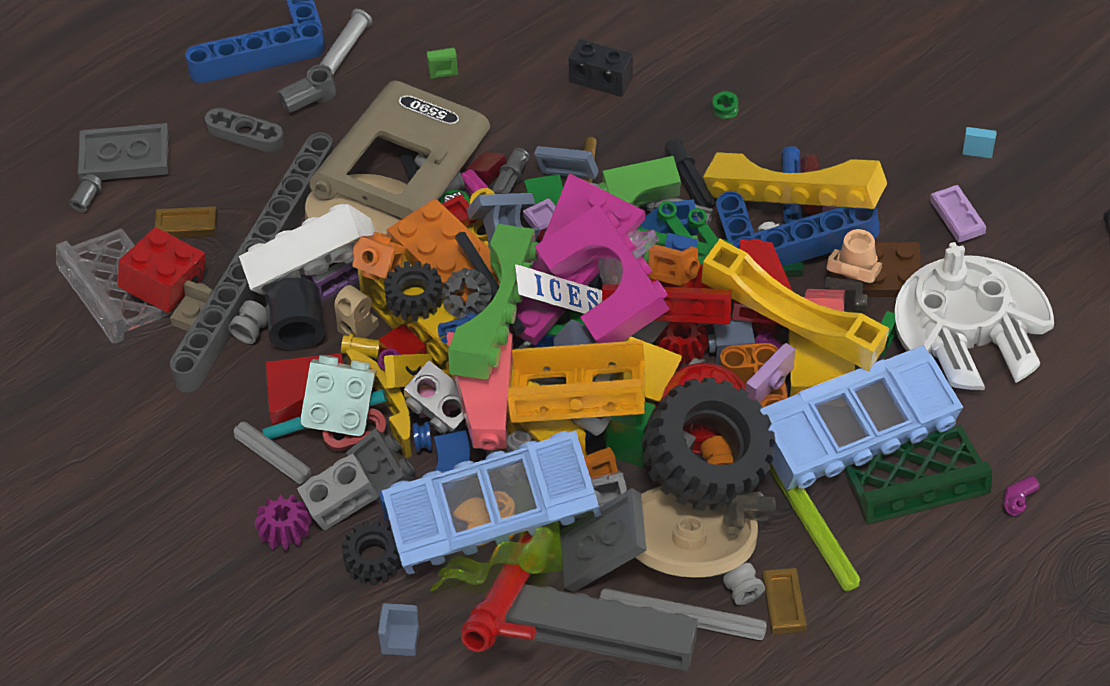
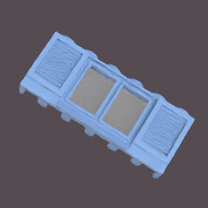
(860, 417)
(490, 500)

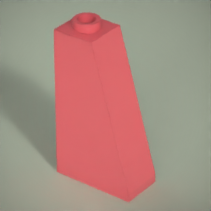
(486, 401)

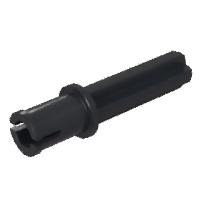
(689, 173)

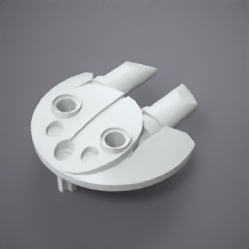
(972, 303)

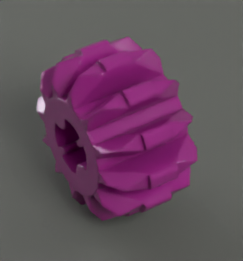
(283, 522)

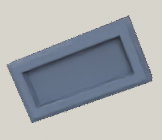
(566, 161)

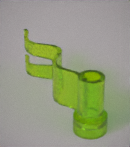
(530, 556)

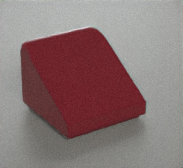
(488, 166)

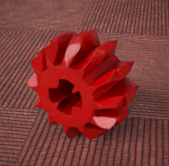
(685, 340)

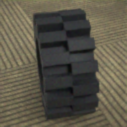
(413, 277)
(371, 568)

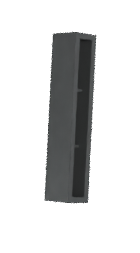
(606, 626)

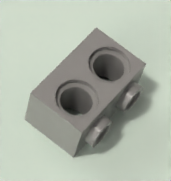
(433, 406)
(341, 498)

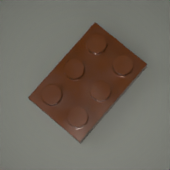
(898, 262)

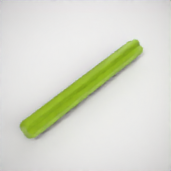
(821, 535)

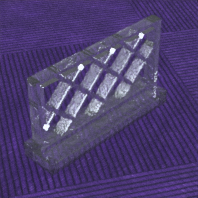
(95, 290)

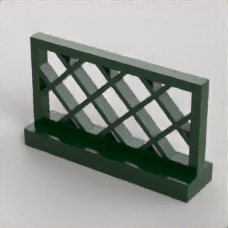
(923, 490)

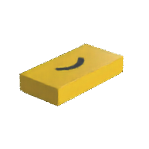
(403, 368)

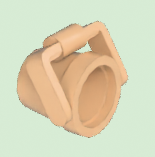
(856, 258)

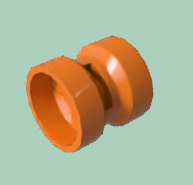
(717, 451)

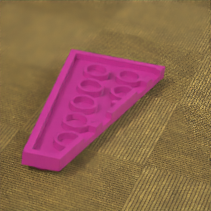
(574, 200)

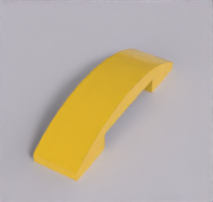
(400, 421)

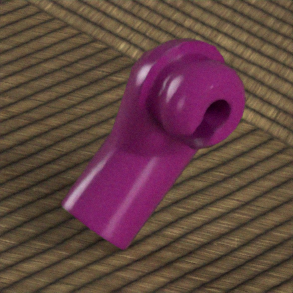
(1015, 495)

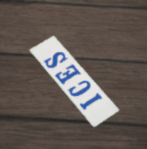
(556, 290)

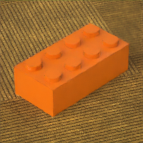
(431, 239)

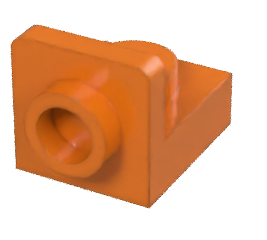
(673, 265)

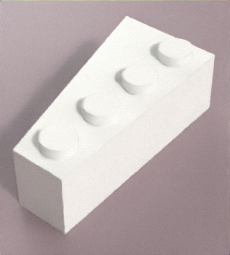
(306, 248)

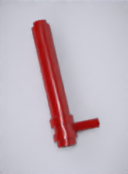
(488, 617)

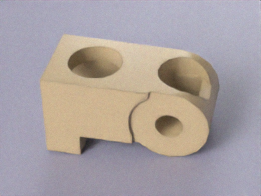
(353, 310)

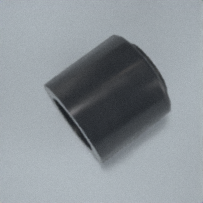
(294, 314)

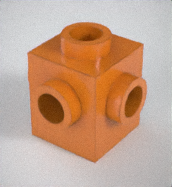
(377, 255)

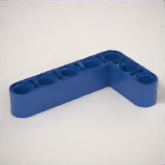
(260, 49)
(800, 238)

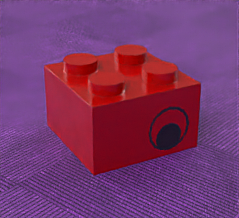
(159, 268)

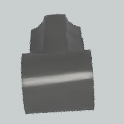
(317, 87)

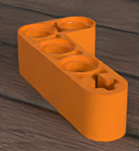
(747, 360)

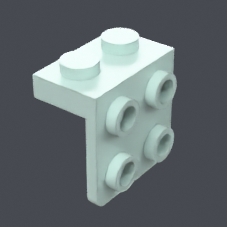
(337, 395)

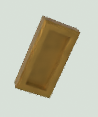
(187, 221)
(784, 601)

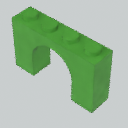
(644, 183)

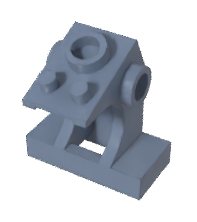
(500, 209)

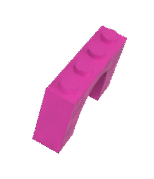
(596, 237)

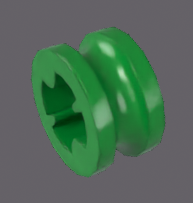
(725, 112)

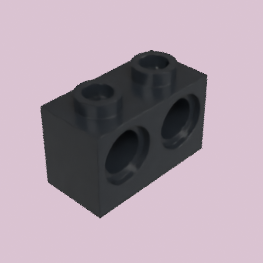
(600, 67)

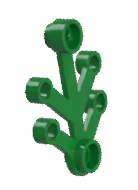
(678, 228)

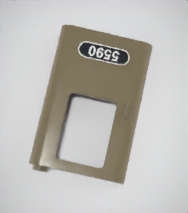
(414, 121)

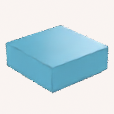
(979, 142)

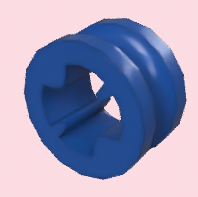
(422, 437)

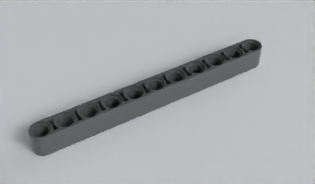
(282, 213)

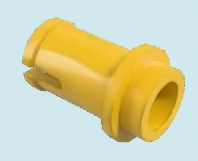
(366, 346)

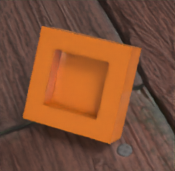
(601, 462)

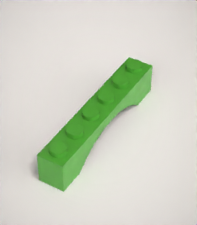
(478, 342)

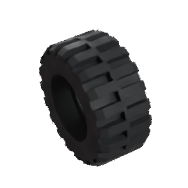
(730, 414)

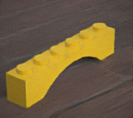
(844, 185)
(841, 332)

